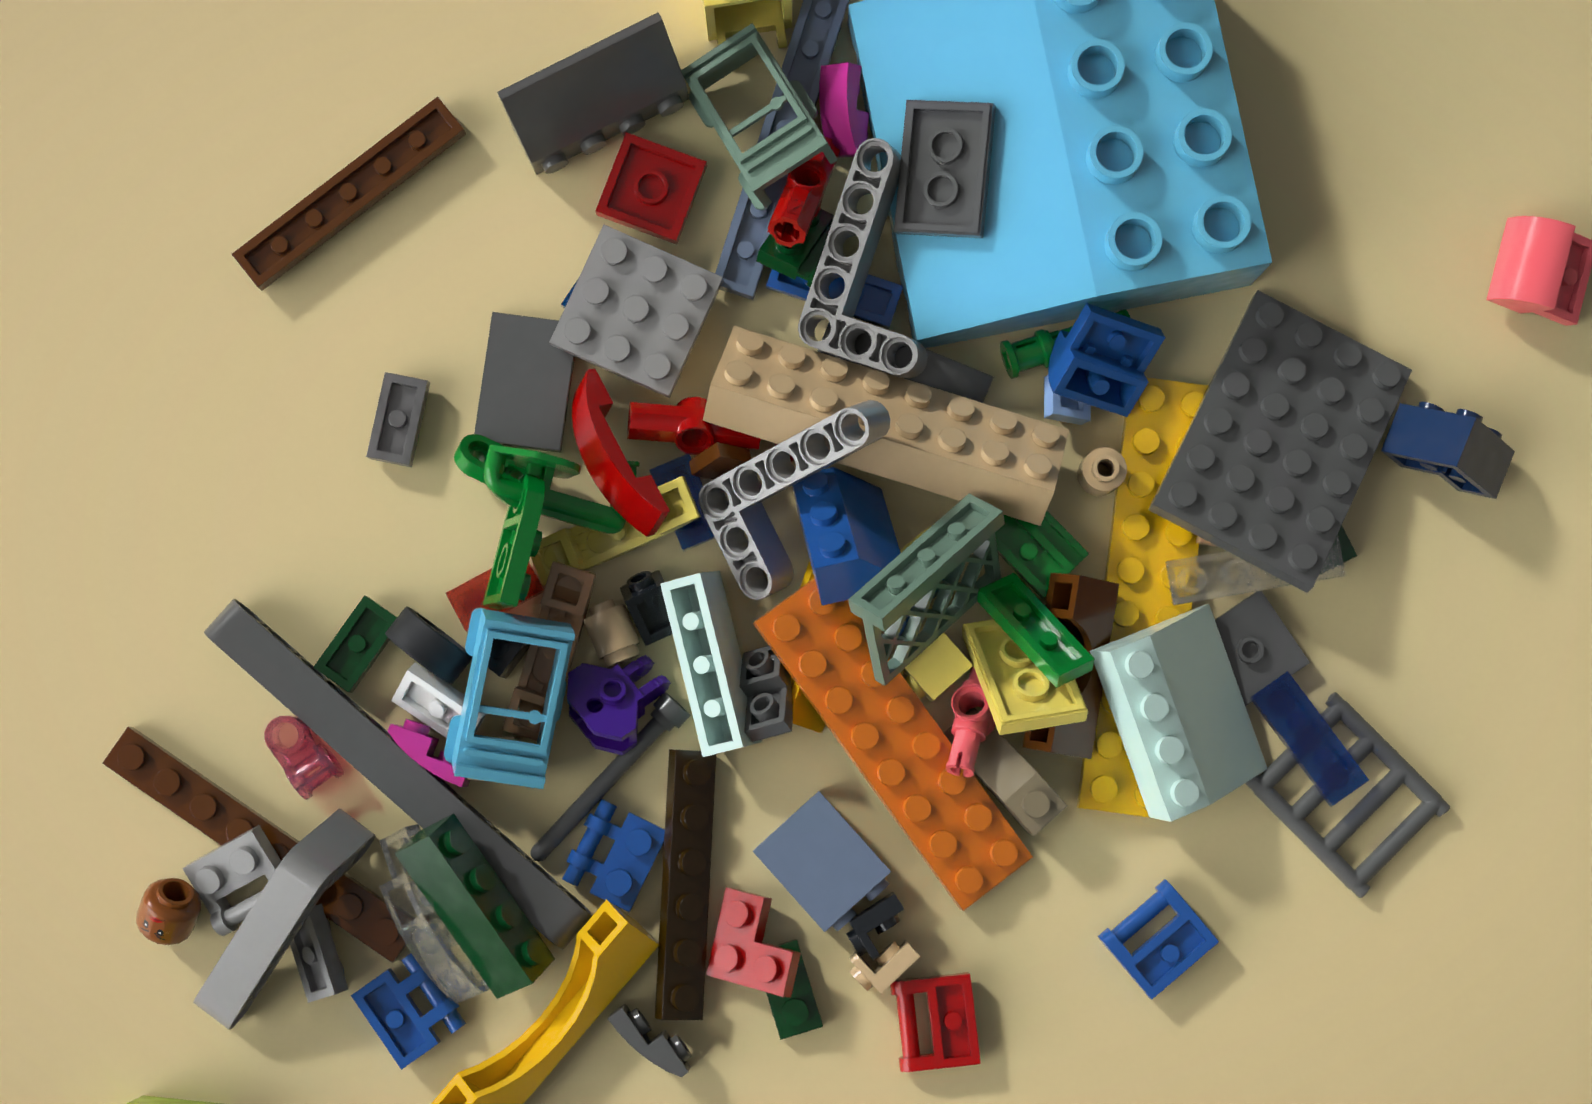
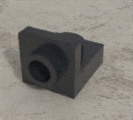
(647, 605)
(878, 916)

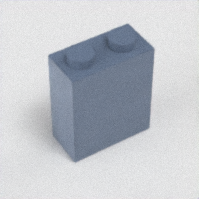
(823, 863)

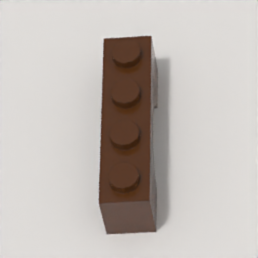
(1087, 611)

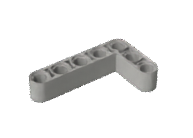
(855, 269)
(777, 473)
(279, 915)

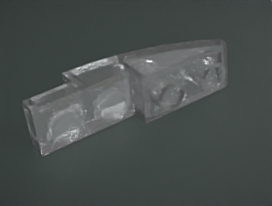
(1228, 575)
(424, 930)

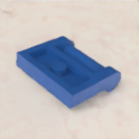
(1168, 950)

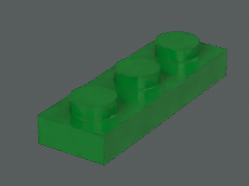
(1035, 630)

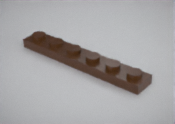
(349, 193)

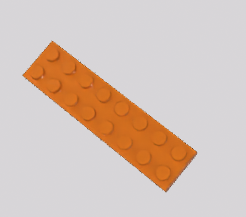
(894, 745)

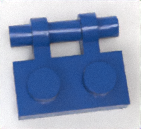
(628, 861)
(398, 1019)

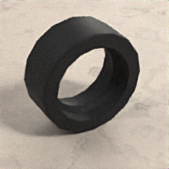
(428, 645)

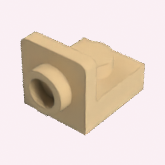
(892, 963)

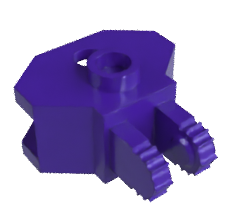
(609, 704)

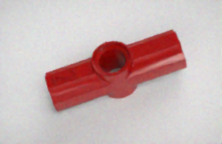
(801, 199)
(682, 426)

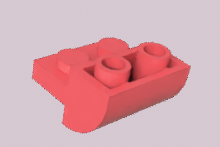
(1542, 269)

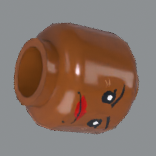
(168, 911)

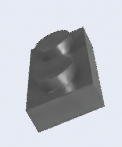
(398, 419)
(317, 957)

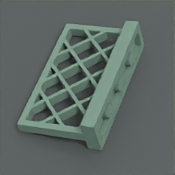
(917, 574)

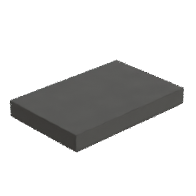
(944, 168)
(524, 384)

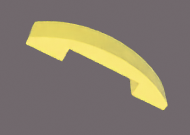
(590, 548)

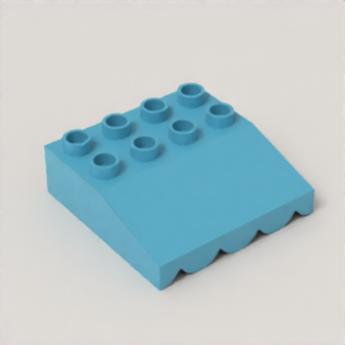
(1109, 156)

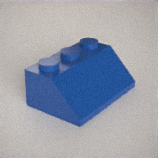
(844, 531)

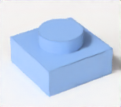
(1063, 408)

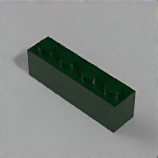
(475, 906)

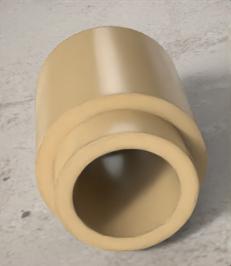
(1090, 478)
(612, 633)

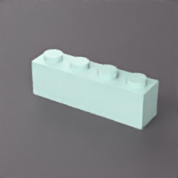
(708, 659)

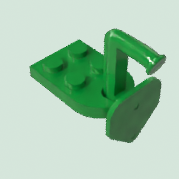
(526, 504)

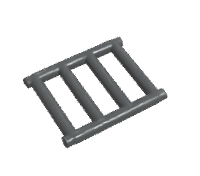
(1326, 847)

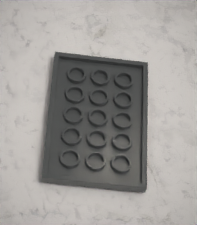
(1281, 441)

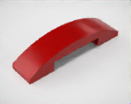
(632, 497)

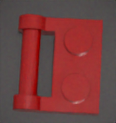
(950, 1022)

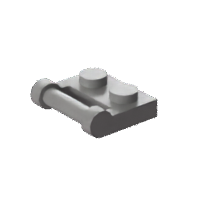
(228, 870)

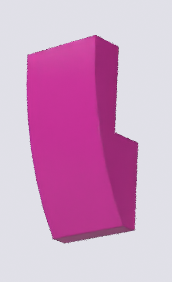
(838, 104)
(418, 745)

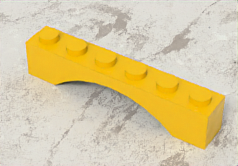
(603, 961)

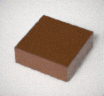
(718, 460)

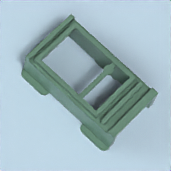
(781, 150)

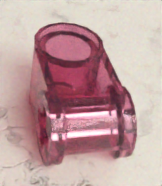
(303, 756)

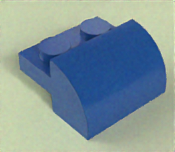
(1103, 359)

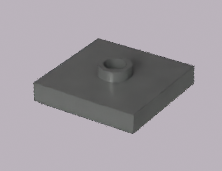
(1258, 644)

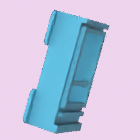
(499, 758)

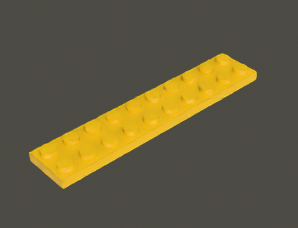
(1136, 561)

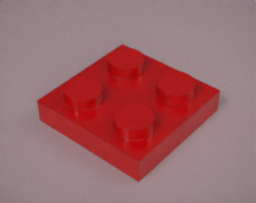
(651, 188)

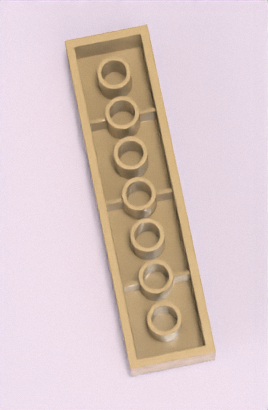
(933, 435)

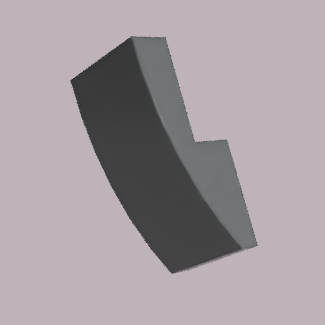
(768, 694)
(662, 1050)

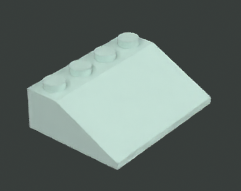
(1179, 714)

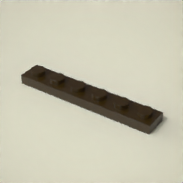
(685, 886)

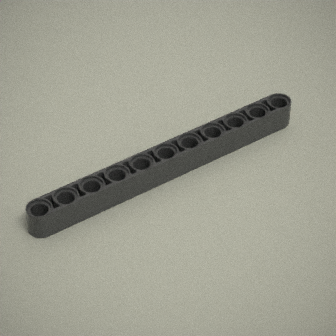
(388, 767)

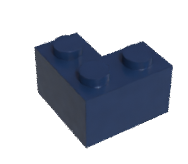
(1450, 446)

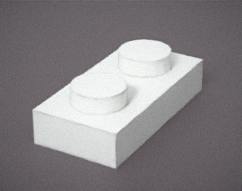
(430, 699)

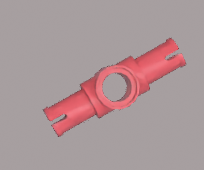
(968, 729)

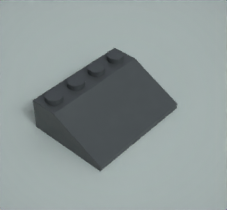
(595, 95)

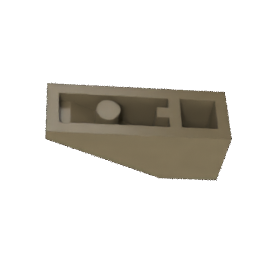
(1014, 782)

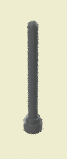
(665, 716)

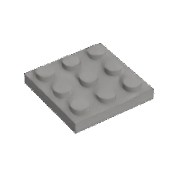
(636, 311)

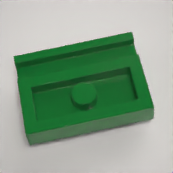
(1038, 550)

